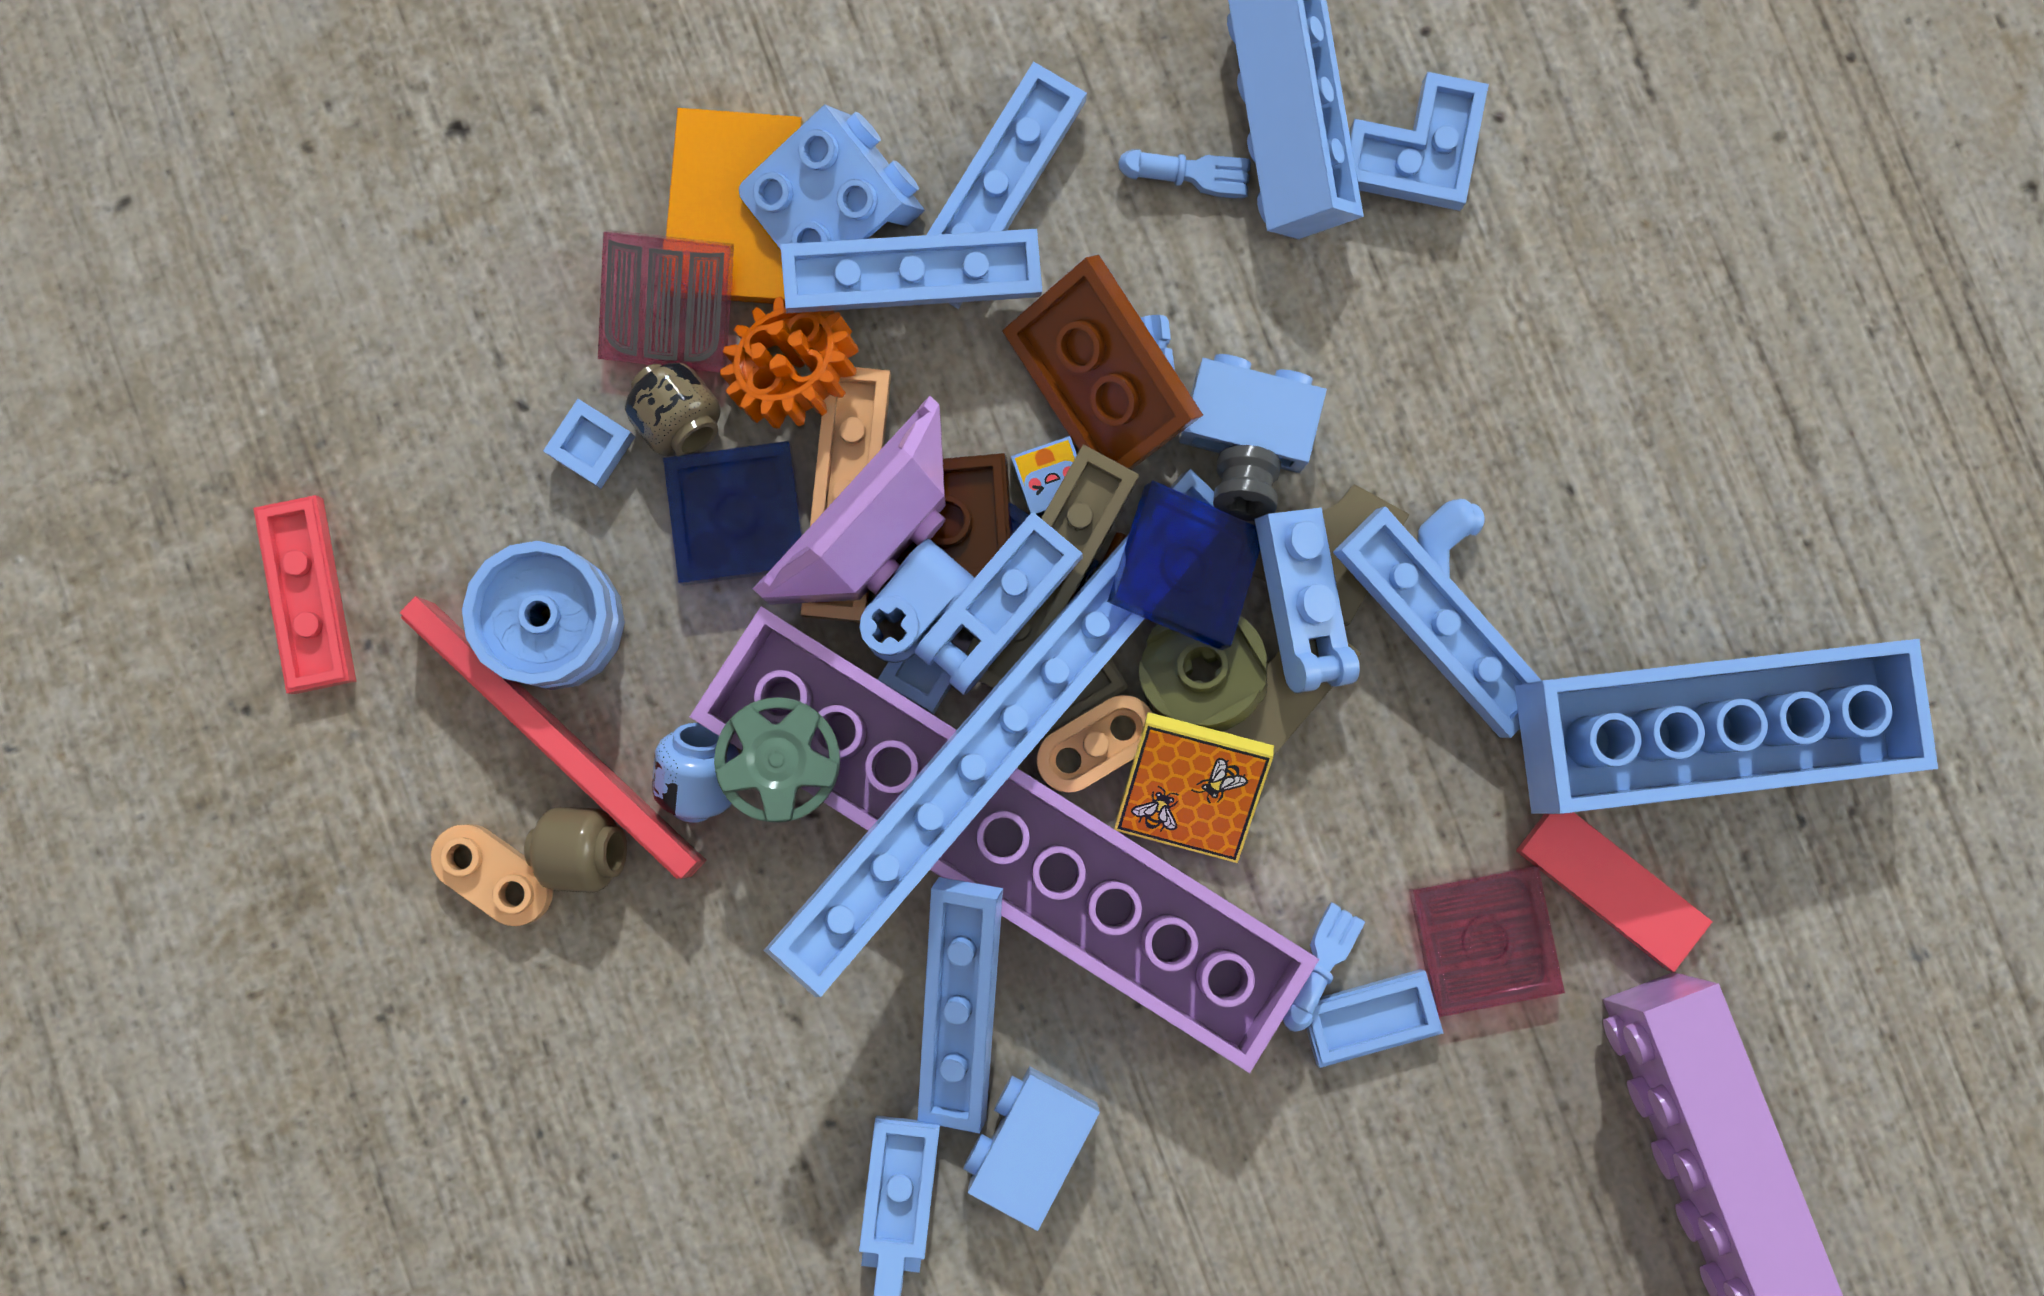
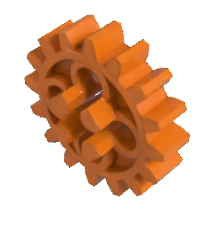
(771, 385)

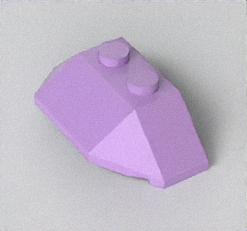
(870, 522)

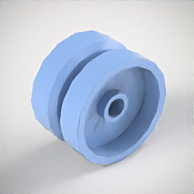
(511, 634)

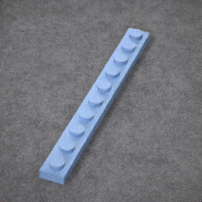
(959, 779)

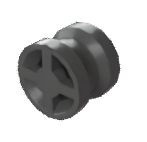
(1247, 482)

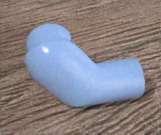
(1448, 527)

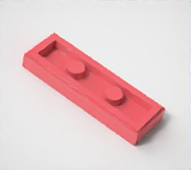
(304, 594)
(1615, 887)

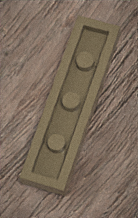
(1084, 515)

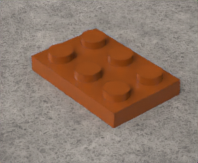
(1101, 367)

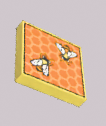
(1193, 787)

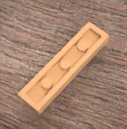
(848, 441)

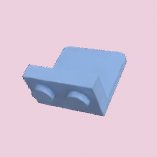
(830, 183)

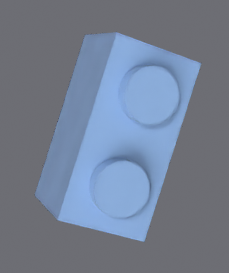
(1255, 410)
(1031, 1147)

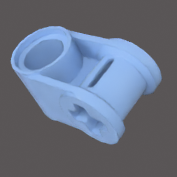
(920, 594)

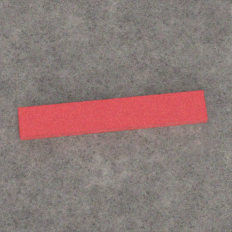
(555, 741)

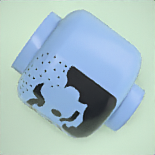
(686, 776)

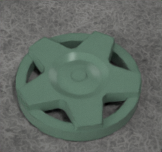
(777, 759)

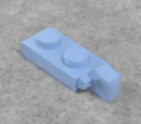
(898, 1200)

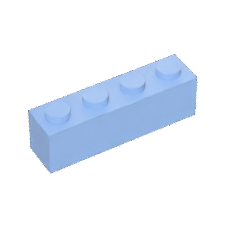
(1295, 115)

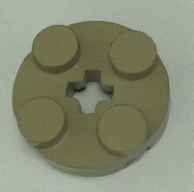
(1214, 704)

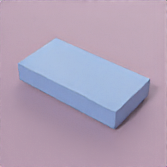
(1373, 1018)

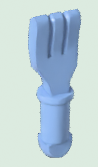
(1209, 174)
(1331, 945)

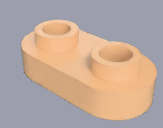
(1094, 742)
(489, 873)

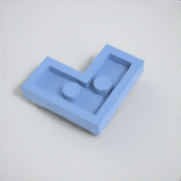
(1432, 159)

